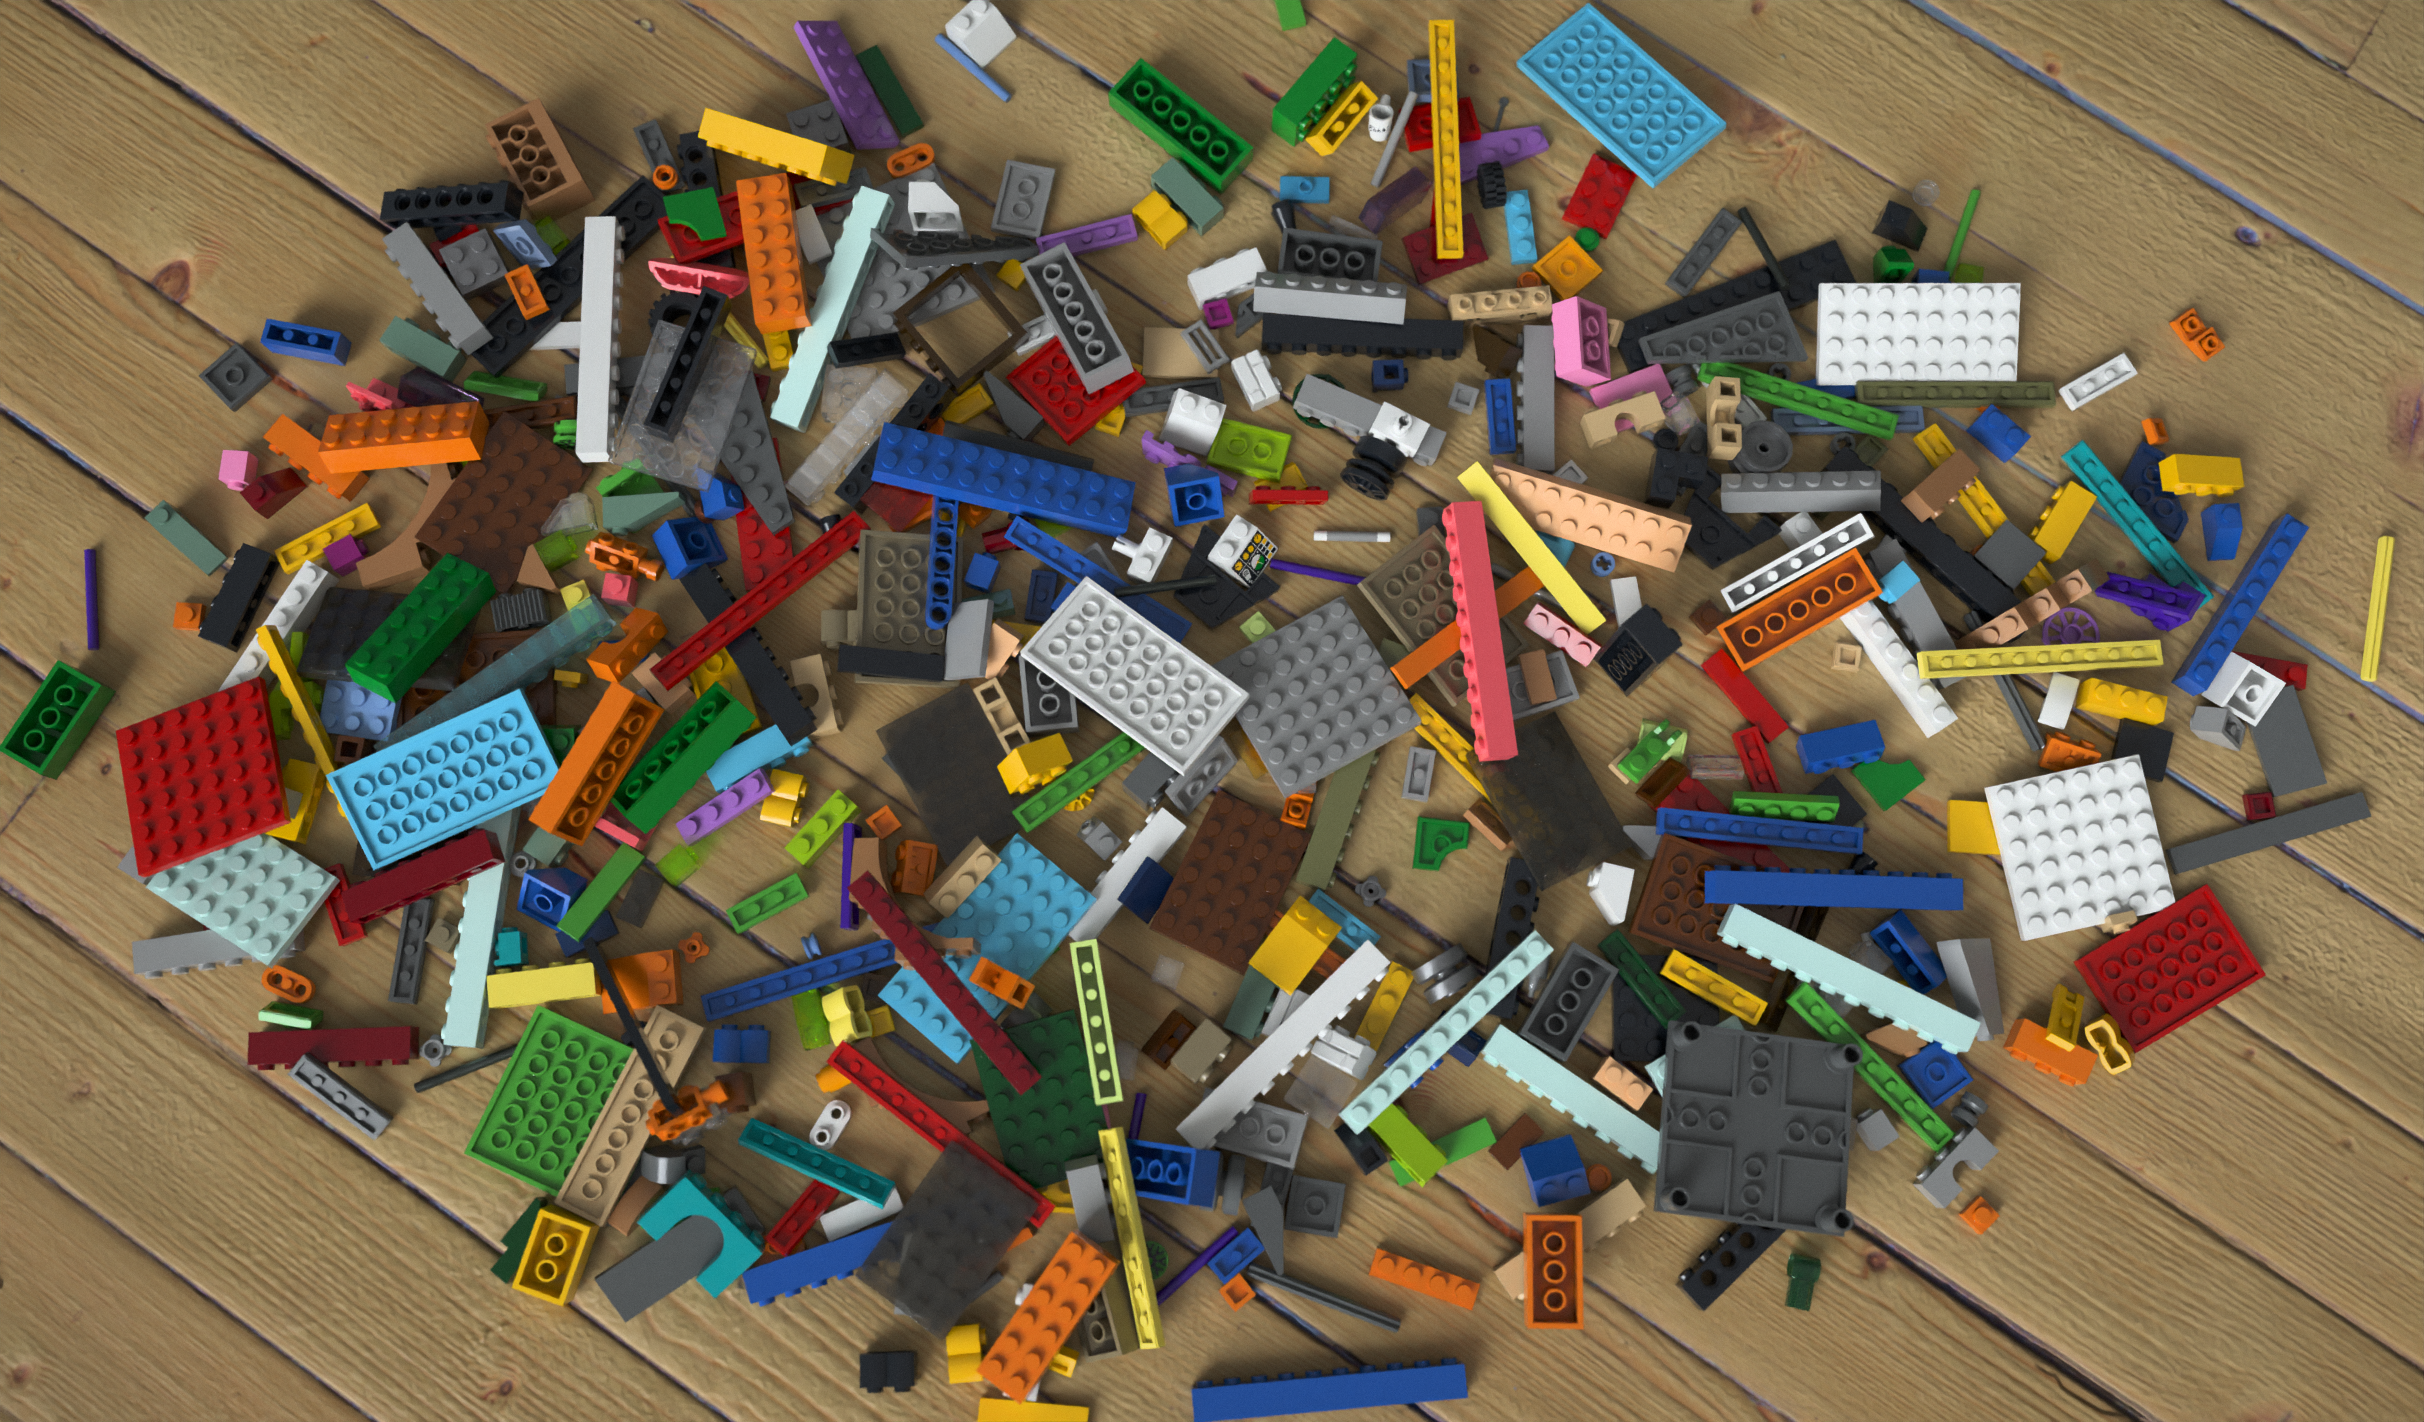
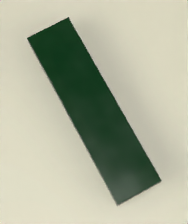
(889, 91)
(1641, 978)

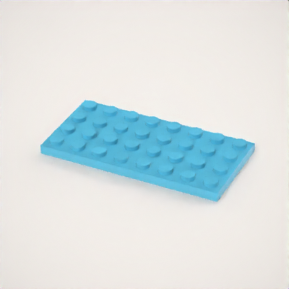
(1621, 95)
(446, 779)
(1019, 921)

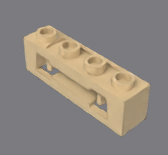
(1501, 306)

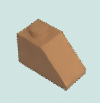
(1894, 1040)

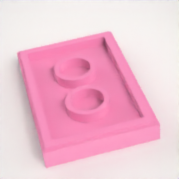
(1624, 388)

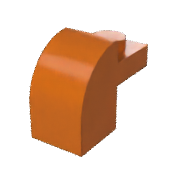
(1001, 983)

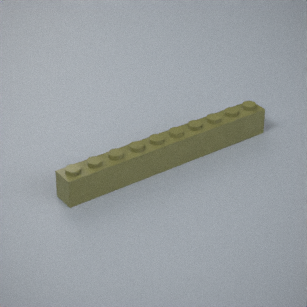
(1341, 804)

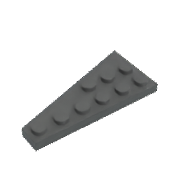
(941, 248)
(1744, 333)

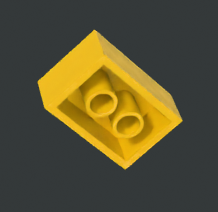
(556, 1255)

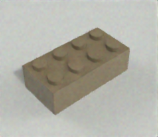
(1201, 1051)

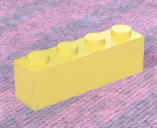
(543, 985)

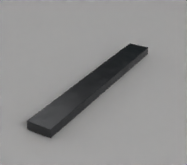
(633, 1027)

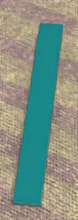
(2131, 519)

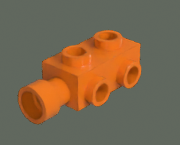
(622, 557)
(696, 1107)

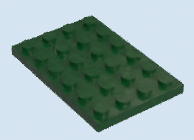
(1057, 1114)

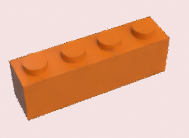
(302, 448)

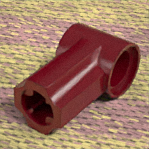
(995, 541)

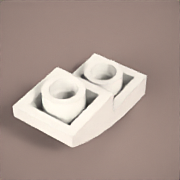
(811, 235)
(2058, 700)

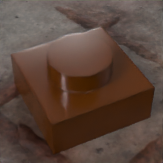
(1707, 617)

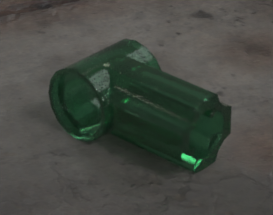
(1802, 1274)

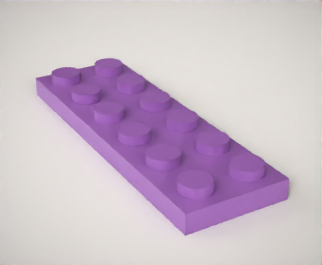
(846, 84)

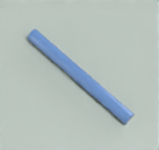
(973, 68)

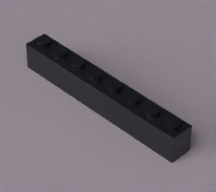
(1352, 337)
(753, 660)

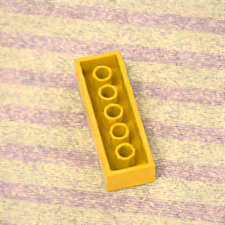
(775, 148)

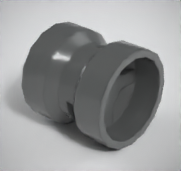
(1682, 380)
(1969, 1110)

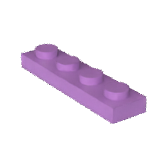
(1092, 236)
(725, 807)

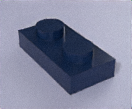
(1040, 596)

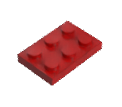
(1419, 125)
(1599, 195)

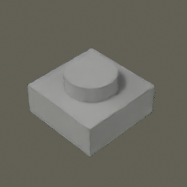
(1463, 398)

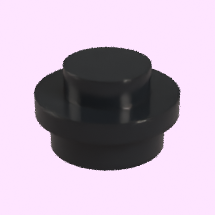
(1665, 439)

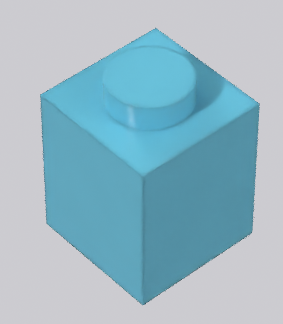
(1897, 582)

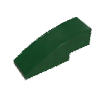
(516, 1242)

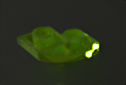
(810, 1020)

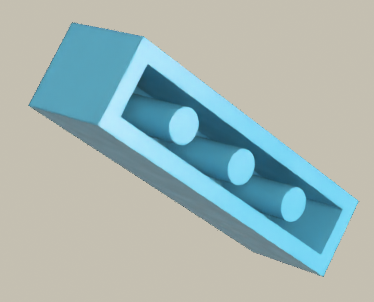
(763, 751)

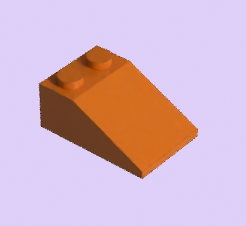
(647, 980)

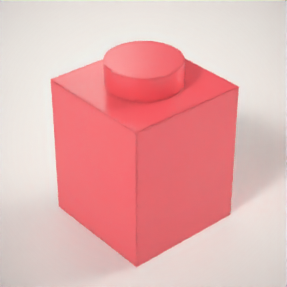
(619, 590)

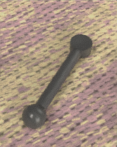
(1503, 102)

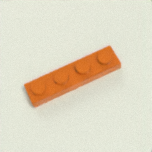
(1424, 1279)

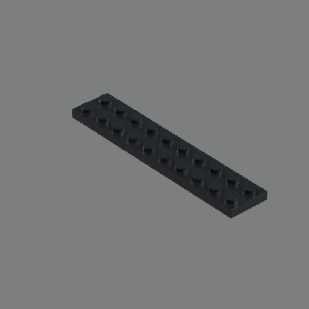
(1802, 270)
(562, 282)

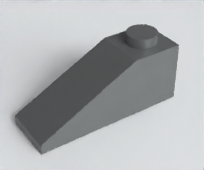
(1017, 416)
(1267, 1218)

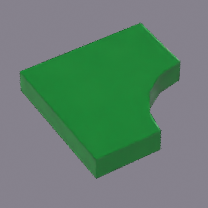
(698, 211)
(1887, 781)
(1436, 839)

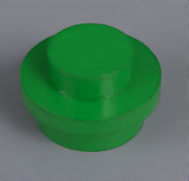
(1587, 239)

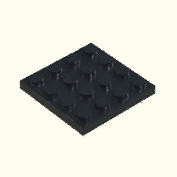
(1636, 1030)

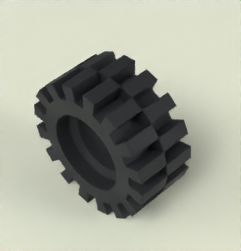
(1491, 185)

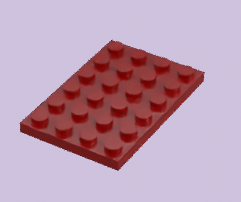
(2169, 968)

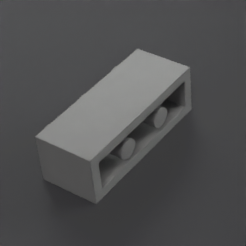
(1091, 1198)

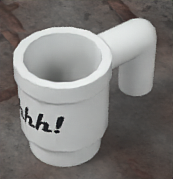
(1381, 119)

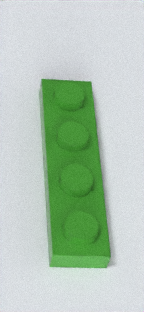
(1784, 806)

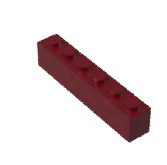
(422, 876)
(334, 1046)

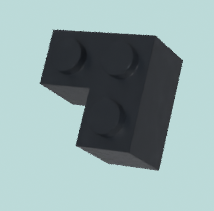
(1671, 470)

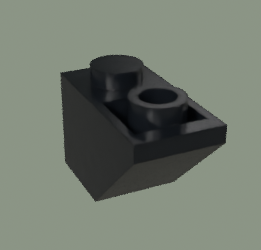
(1361, 1148)

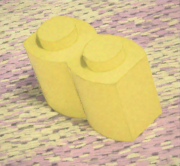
(847, 1015)

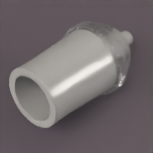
(1538, 977)

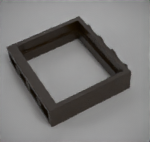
(934, 362)

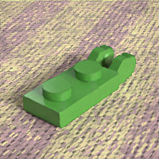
(1648, 753)

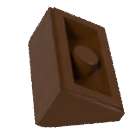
(1168, 1039)

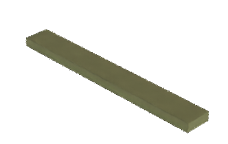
(1957, 394)

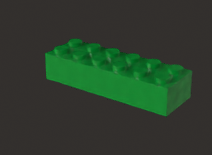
(1180, 126)
(420, 628)
(681, 757)

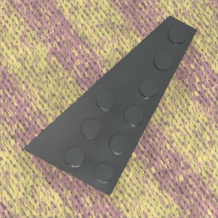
(754, 463)

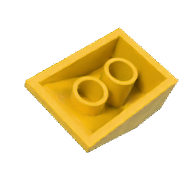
(1295, 945)

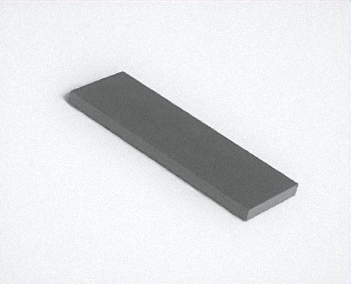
(671, 1261)

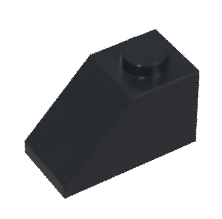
(1900, 226)

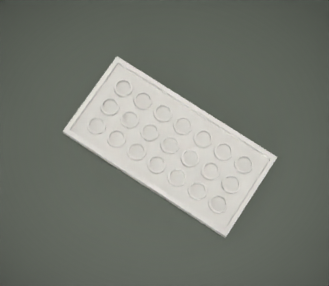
(1917, 332)
(1135, 675)

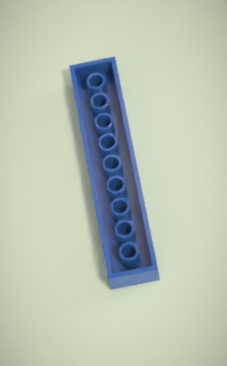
(1003, 480)

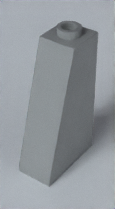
(1973, 983)

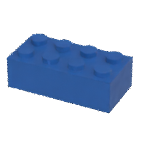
(1173, 1172)

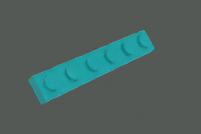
(816, 1163)

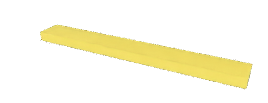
(1531, 548)
(1131, 1238)

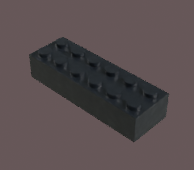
(1638, 649)

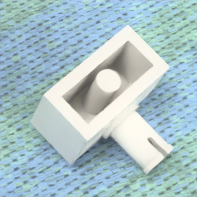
(1399, 429)
(1146, 556)

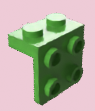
(628, 483)

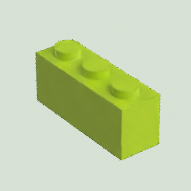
(822, 829)
(1407, 1144)

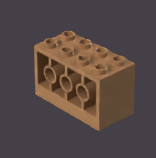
(538, 162)

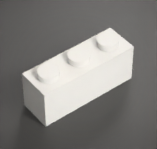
(1226, 277)

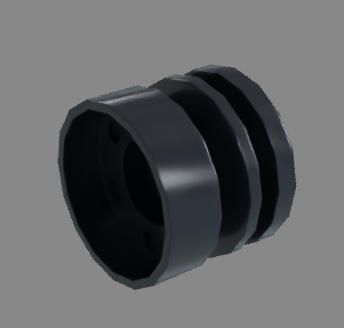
(1373, 468)

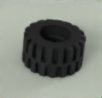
(671, 307)

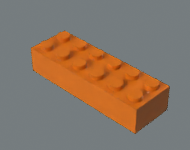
(773, 253)
(404, 437)
(1799, 610)
(596, 764)
(1048, 1316)

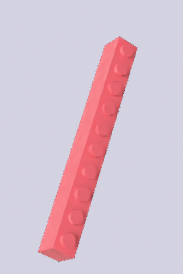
(1479, 631)

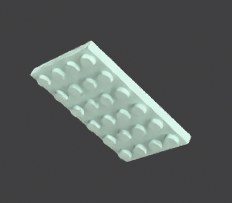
(249, 894)

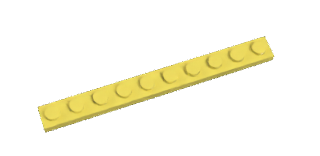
(2039, 659)

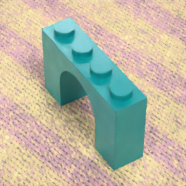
(693, 1197)

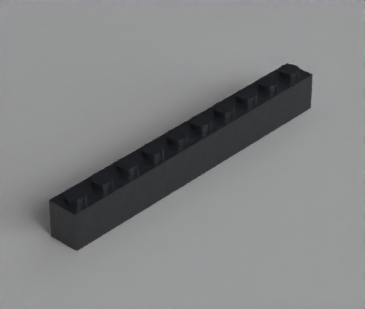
(1933, 548)

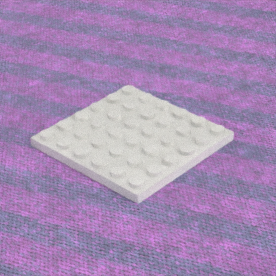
(2079, 847)

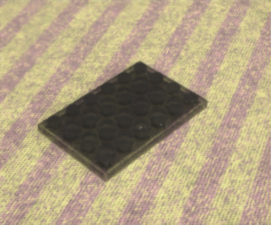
(350, 618)
(951, 771)
(1551, 803)
(947, 1240)

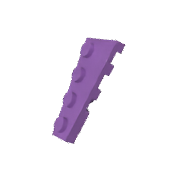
(1502, 146)
(1168, 455)

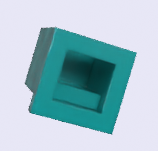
(511, 948)

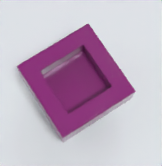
(1217, 314)

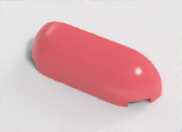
(695, 275)

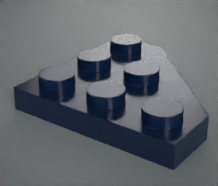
(2144, 485)

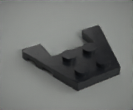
(1713, 534)
(1225, 599)

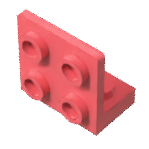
(376, 396)
(620, 827)

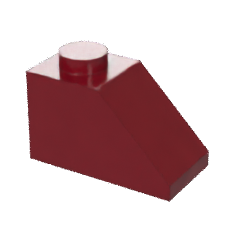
(273, 491)

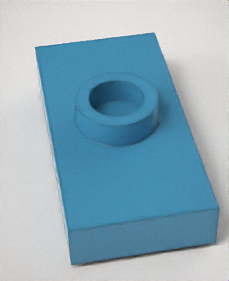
(1304, 189)

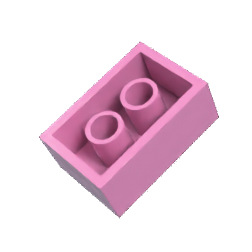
(1581, 341)

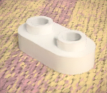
(830, 1125)

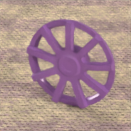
(2071, 632)

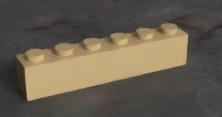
(1599, 1218)

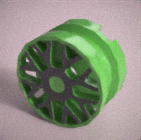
(565, 434)
(1157, 1258)

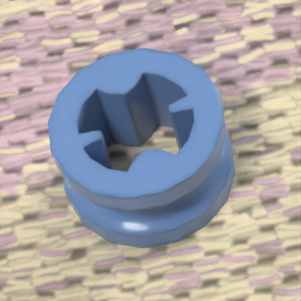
(1607, 558)
(811, 945)

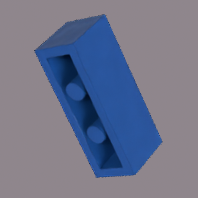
(306, 342)
(1840, 747)
(1909, 952)

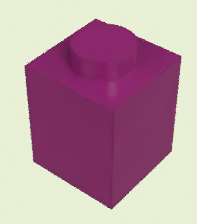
(345, 553)

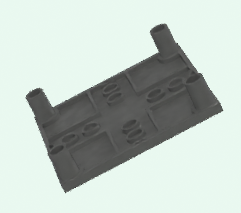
(1755, 1129)

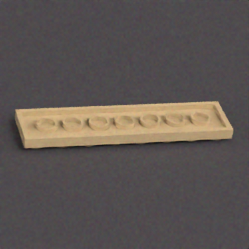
(621, 1128)

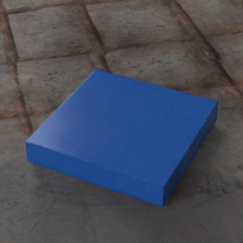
(1935, 1074)

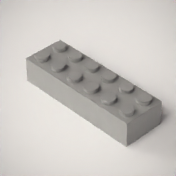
(1077, 318)

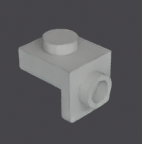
(1098, 837)

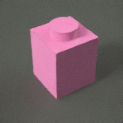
(238, 469)

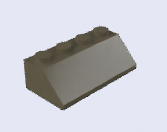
(1110, 1323)

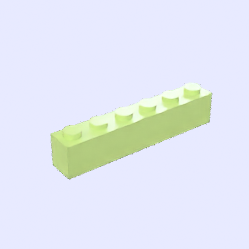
(1096, 1022)

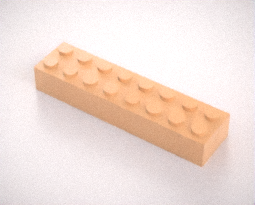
(1594, 516)

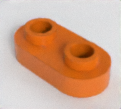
(910, 160)
(289, 985)

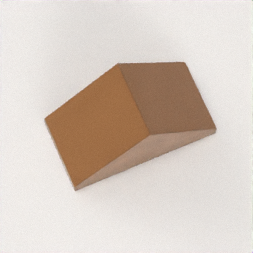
(536, 575)

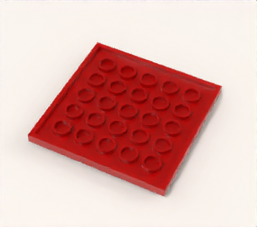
(202, 777)

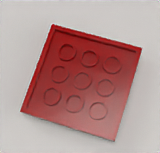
(1057, 393)

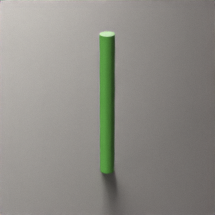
(1962, 232)

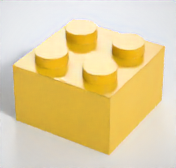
(1035, 764)

